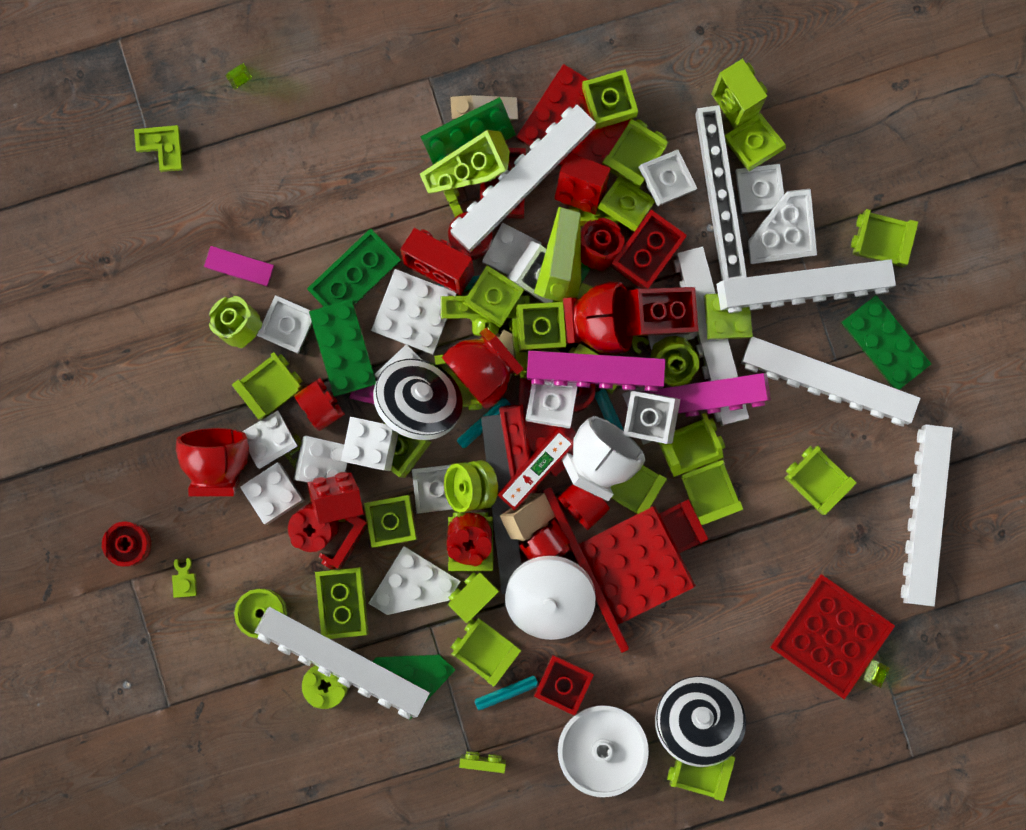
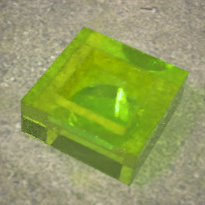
(876, 673)

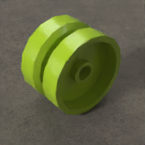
(470, 486)
(250, 602)

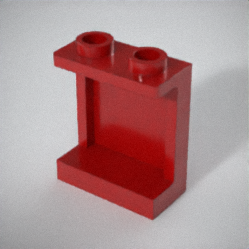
(683, 526)
(347, 546)

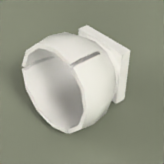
(602, 457)

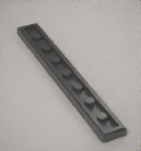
(495, 451)

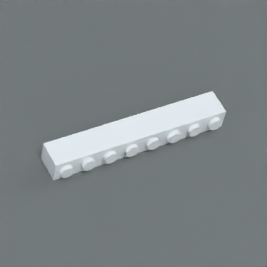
(523, 178)
(720, 193)
(805, 285)
(717, 352)
(831, 381)
(927, 515)
(342, 663)

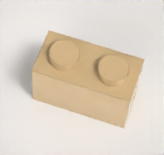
(528, 517)

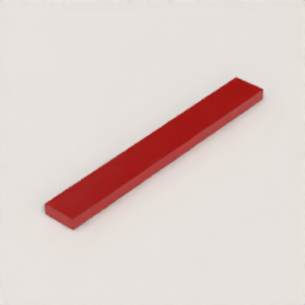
(582, 562)

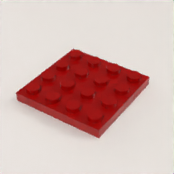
(561, 94)
(637, 565)
(832, 636)

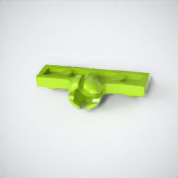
(454, 308)

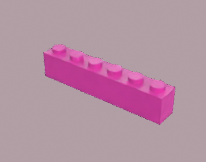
(595, 369)
(719, 394)

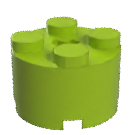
(234, 321)
(686, 360)
(320, 697)

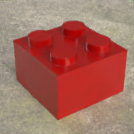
(582, 183)
(335, 497)
(563, 685)

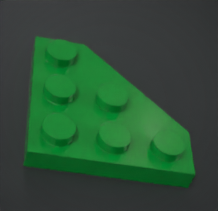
(421, 670)

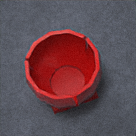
(598, 319)
(483, 366)
(212, 460)

